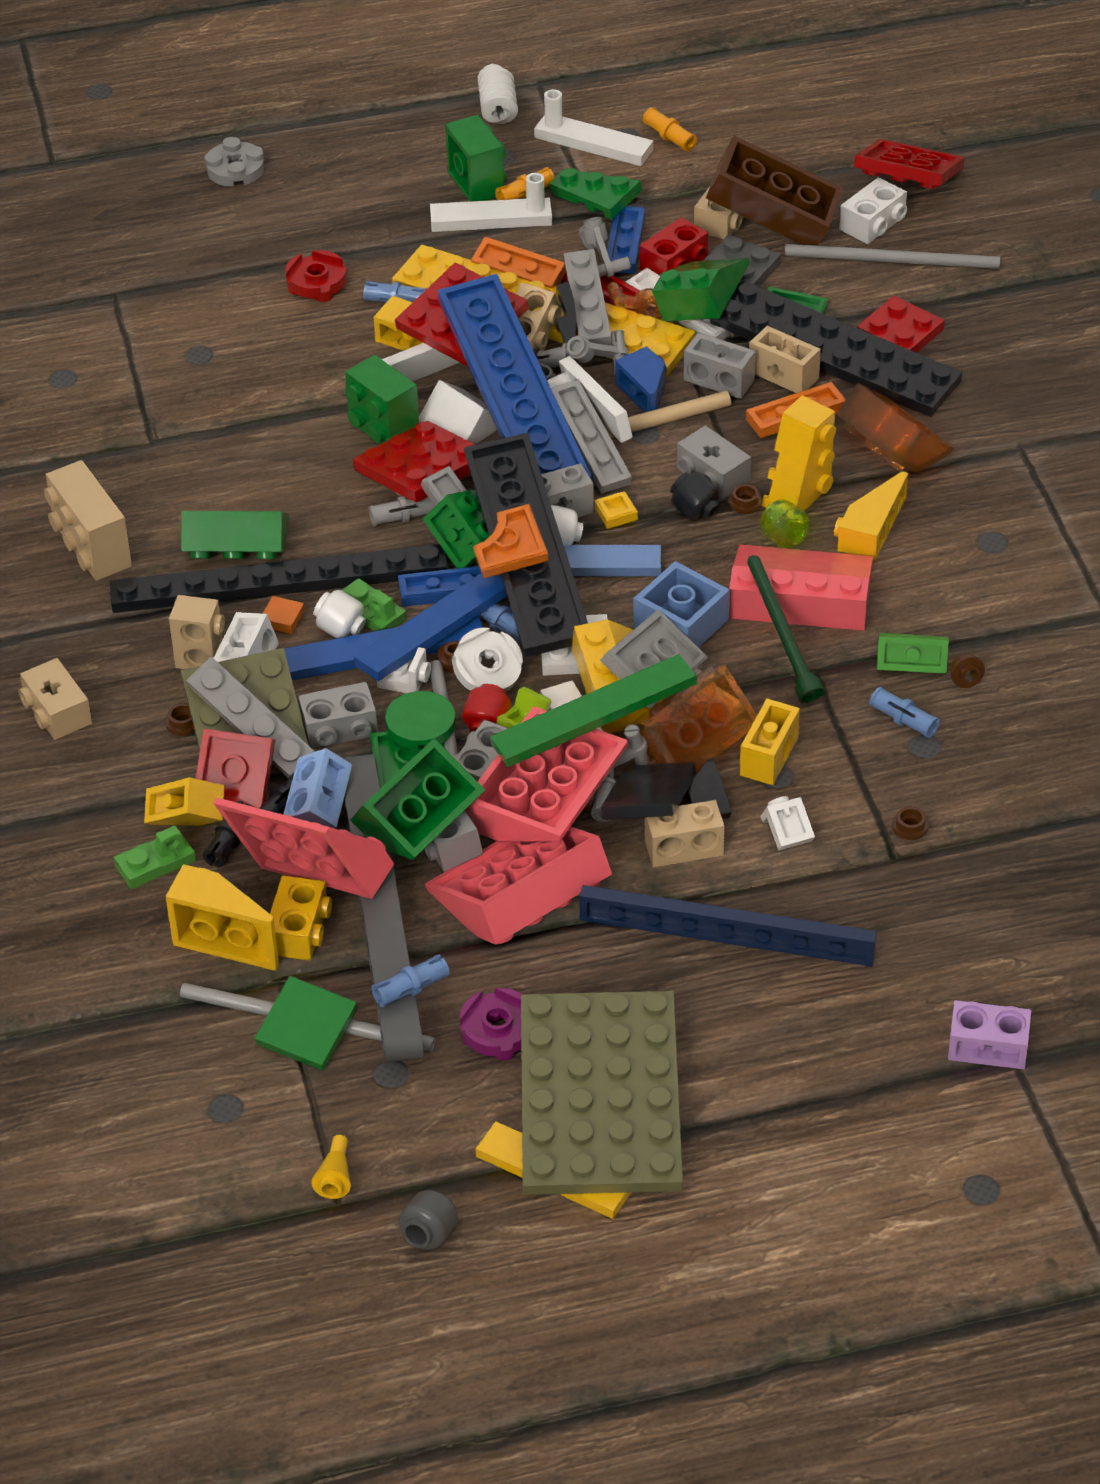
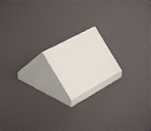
(458, 413)

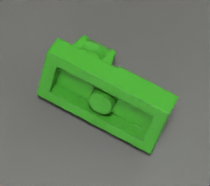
(378, 607)
(912, 653)
(154, 858)

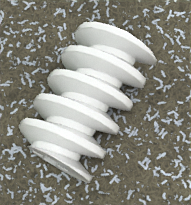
(497, 94)

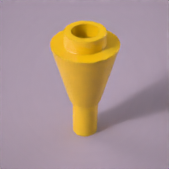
(333, 1176)

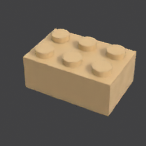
(87, 520)

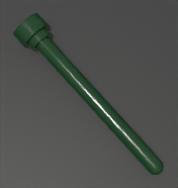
(807, 686)

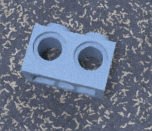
(318, 788)

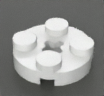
(490, 644)

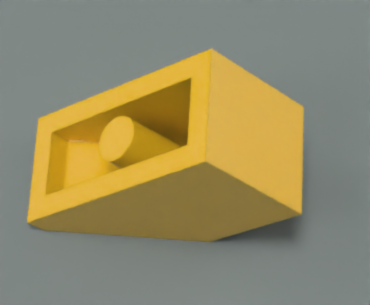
(183, 803)

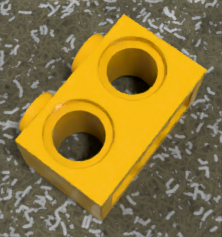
(299, 916)

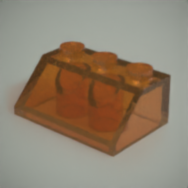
(891, 430)
(697, 720)

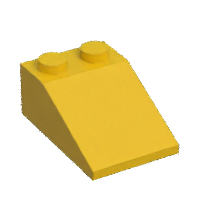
(220, 919)

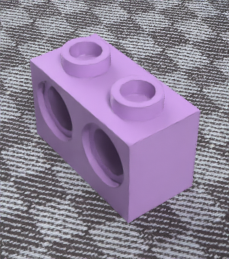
(989, 1034)

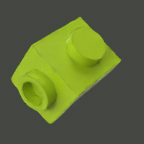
(524, 703)

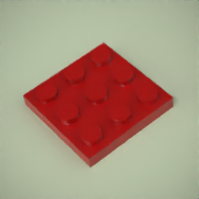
(908, 163)
(427, 321)
(413, 457)

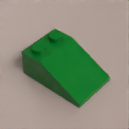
(698, 289)

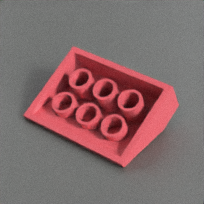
(809, 585)
(544, 792)
(309, 849)
(520, 882)

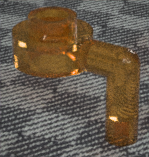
(638, 303)

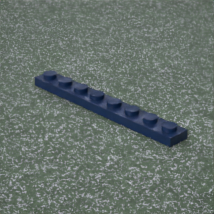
(728, 925)

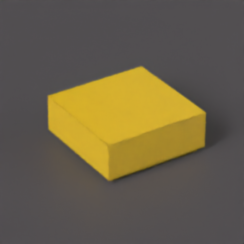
(616, 510)

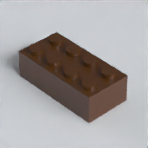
(774, 192)

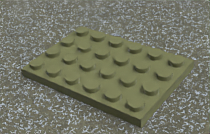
(600, 1093)

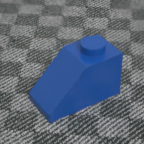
(641, 378)

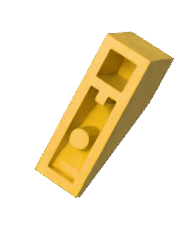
(871, 518)

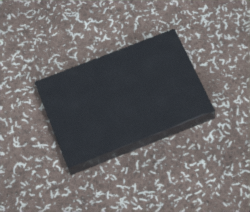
(648, 791)

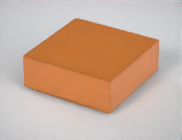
(284, 614)

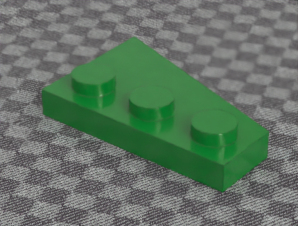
(596, 190)

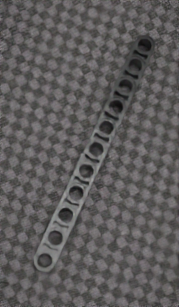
(384, 930)

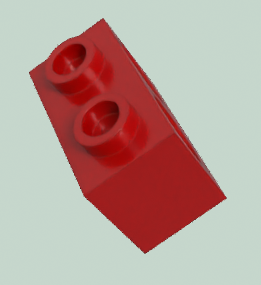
(674, 246)

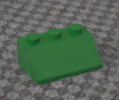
(234, 533)
(418, 802)

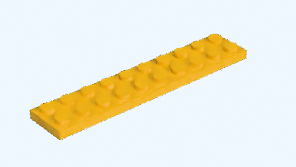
(639, 330)

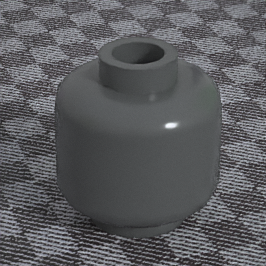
(428, 1220)

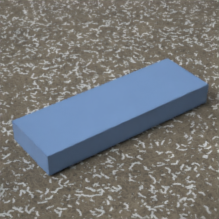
(614, 560)

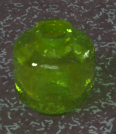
(784, 523)

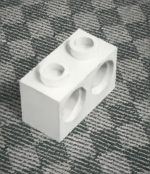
(873, 210)
(247, 636)

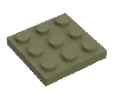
(265, 677)

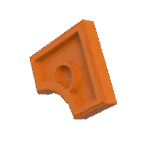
(512, 545)

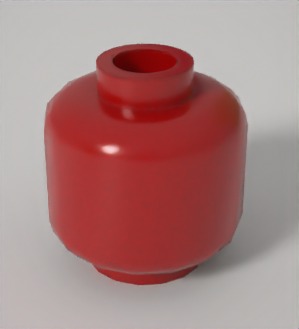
(485, 704)

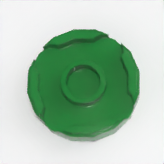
(419, 718)

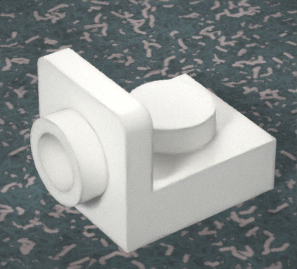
(409, 676)
(788, 822)

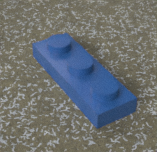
(626, 236)

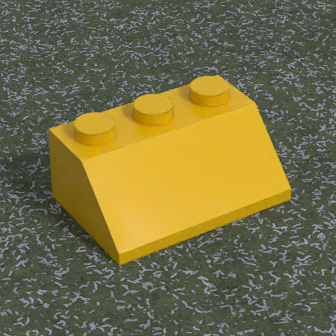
(589, 645)

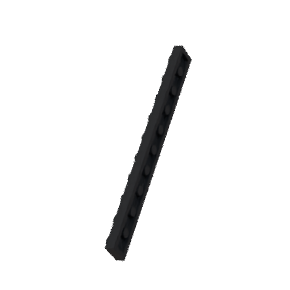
(275, 577)

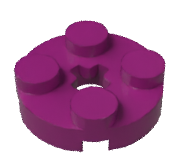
(488, 1039)

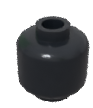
(695, 496)

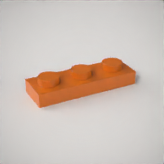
(519, 261)
(767, 417)

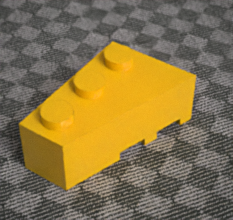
(804, 454)

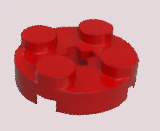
(303, 277)

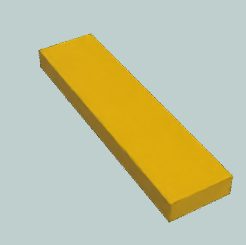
(504, 1149)

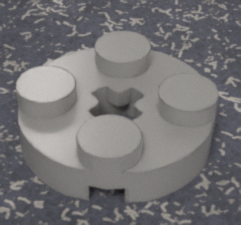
(234, 162)

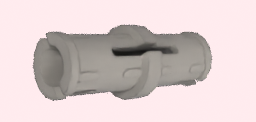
(380, 513)

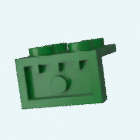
(458, 526)

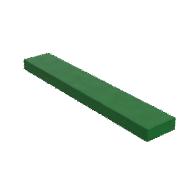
(593, 710)

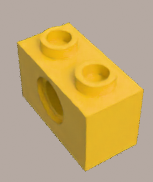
(769, 741)

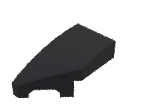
(567, 324)
(708, 787)

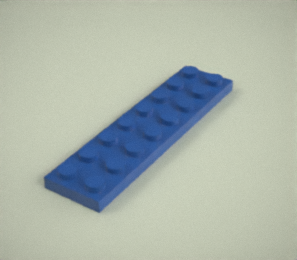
(508, 370)

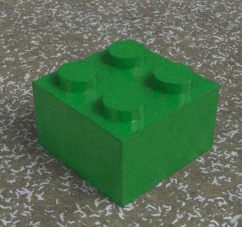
(475, 158)
(380, 399)

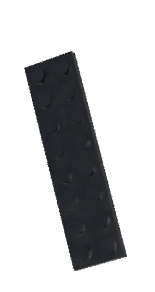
(845, 350)
(543, 594)

